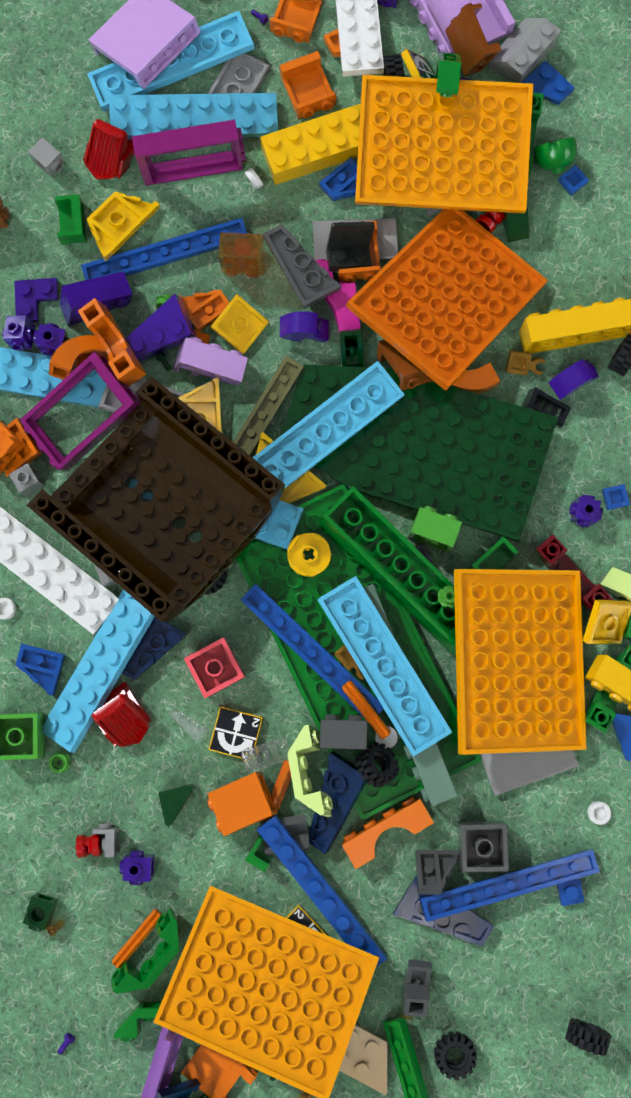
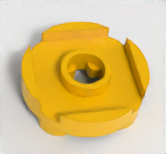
(306, 542)

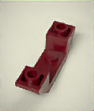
(554, 557)

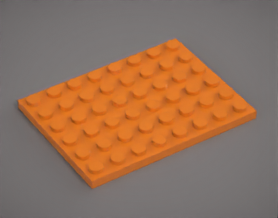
(447, 295)

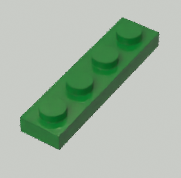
(405, 1058)

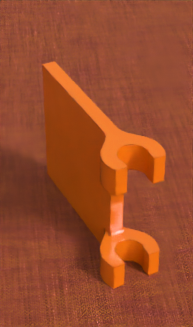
(216, 1072)

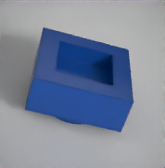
(573, 180)
(615, 497)
(570, 892)

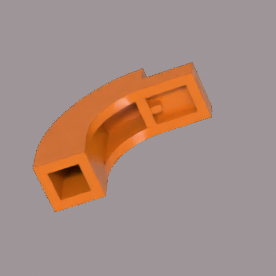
(73, 353)
(478, 380)

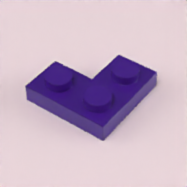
(31, 292)

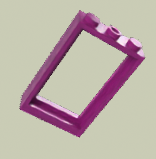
(188, 139)
(122, 392)

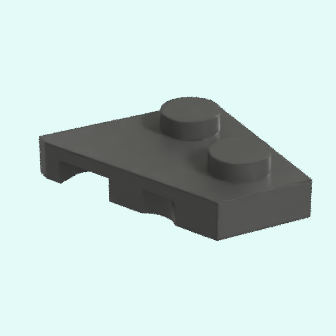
(434, 870)

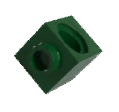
(45, 903)

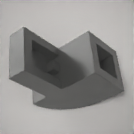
(416, 988)

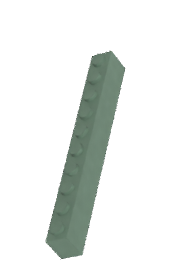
(428, 763)

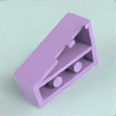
(210, 361)

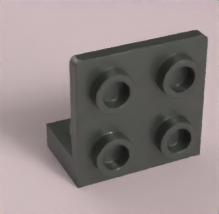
(349, 245)

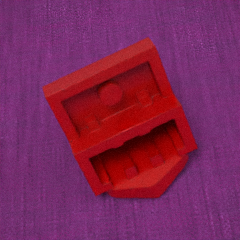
(108, 151)
(122, 717)

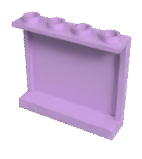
(437, 16)
(145, 37)

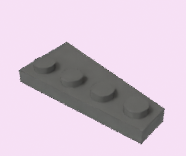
(302, 272)

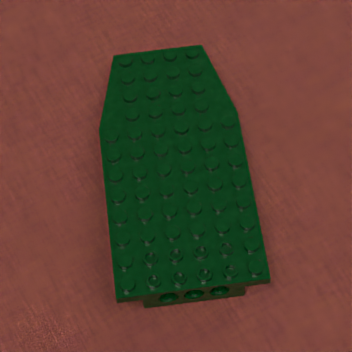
(437, 450)

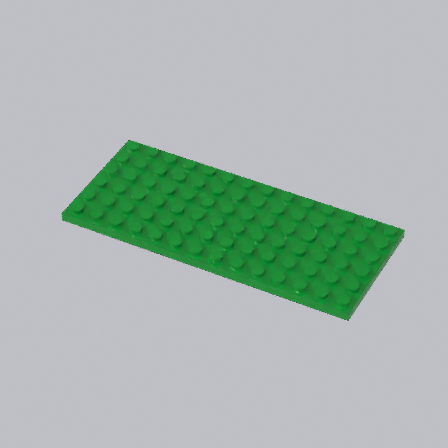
(298, 596)

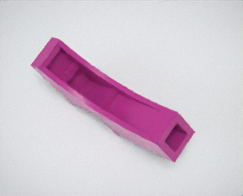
(337, 302)

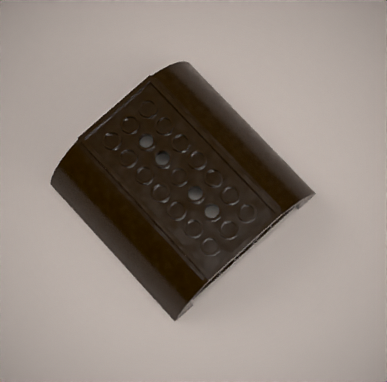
(193, 478)

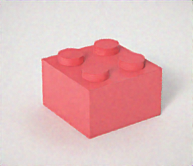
(214, 667)

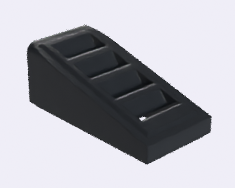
(549, 400)

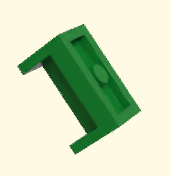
(71, 219)
(496, 556)

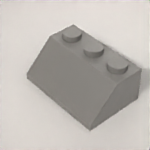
(525, 49)

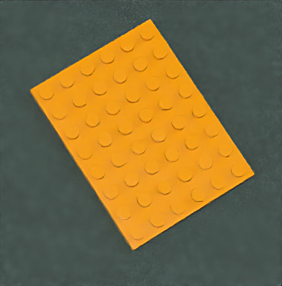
(444, 149)
(519, 661)
(267, 992)

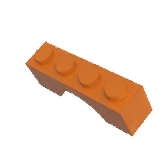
(121, 356)
(410, 816)

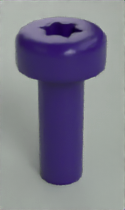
(263, 18)
(68, 1038)

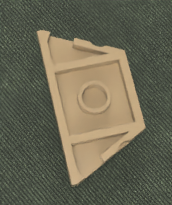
(366, 1059)

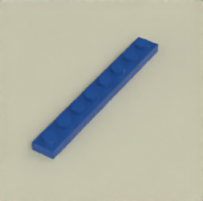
(163, 252)
(305, 645)
(509, 885)
(318, 887)

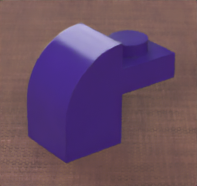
(304, 325)
(573, 378)

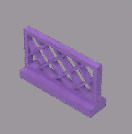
(162, 1063)

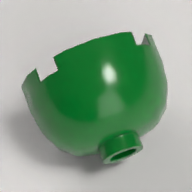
(556, 155)

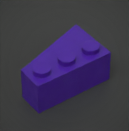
(109, 290)
(162, 330)

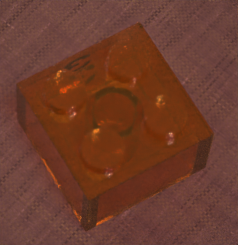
(241, 254)

